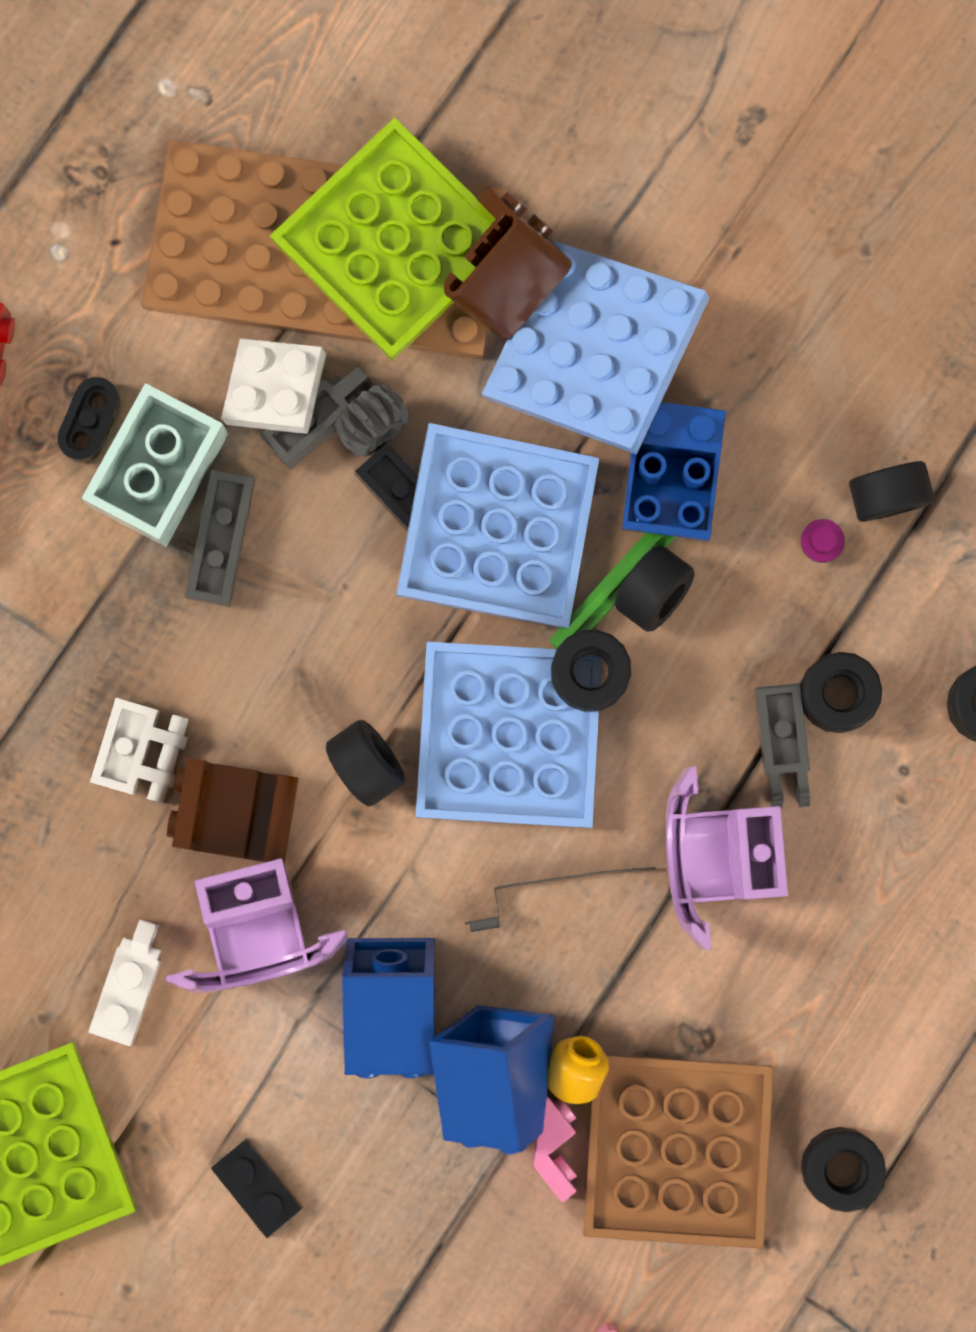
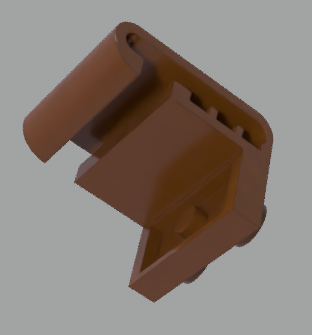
(513, 268)
(232, 811)

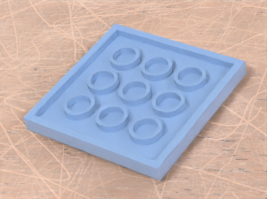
(599, 350)
(497, 526)
(503, 740)

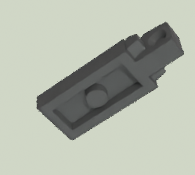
(330, 400)

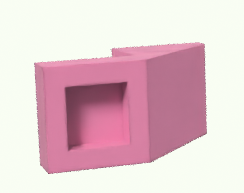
(556, 1131)

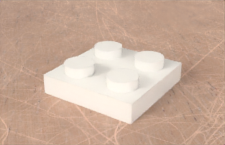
(273, 386)

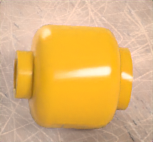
(577, 1070)

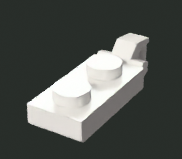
(128, 986)

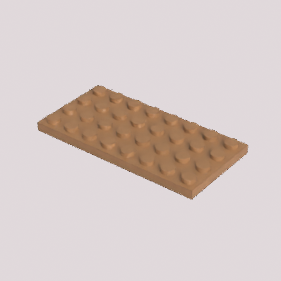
(218, 258)

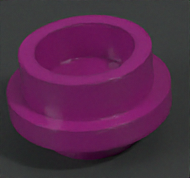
(822, 541)

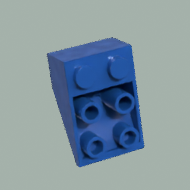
(675, 473)

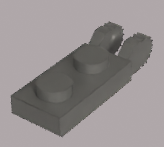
(783, 740)

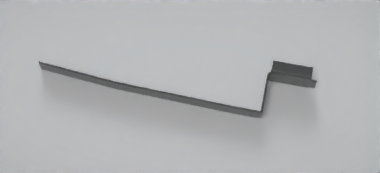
(490, 923)

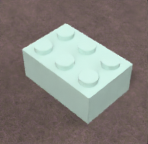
(155, 465)

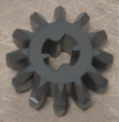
(371, 420)

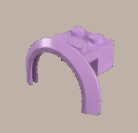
(720, 856)
(253, 930)

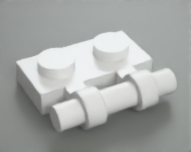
(126, 748)

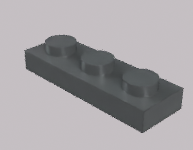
(220, 538)

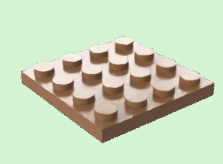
(679, 1152)

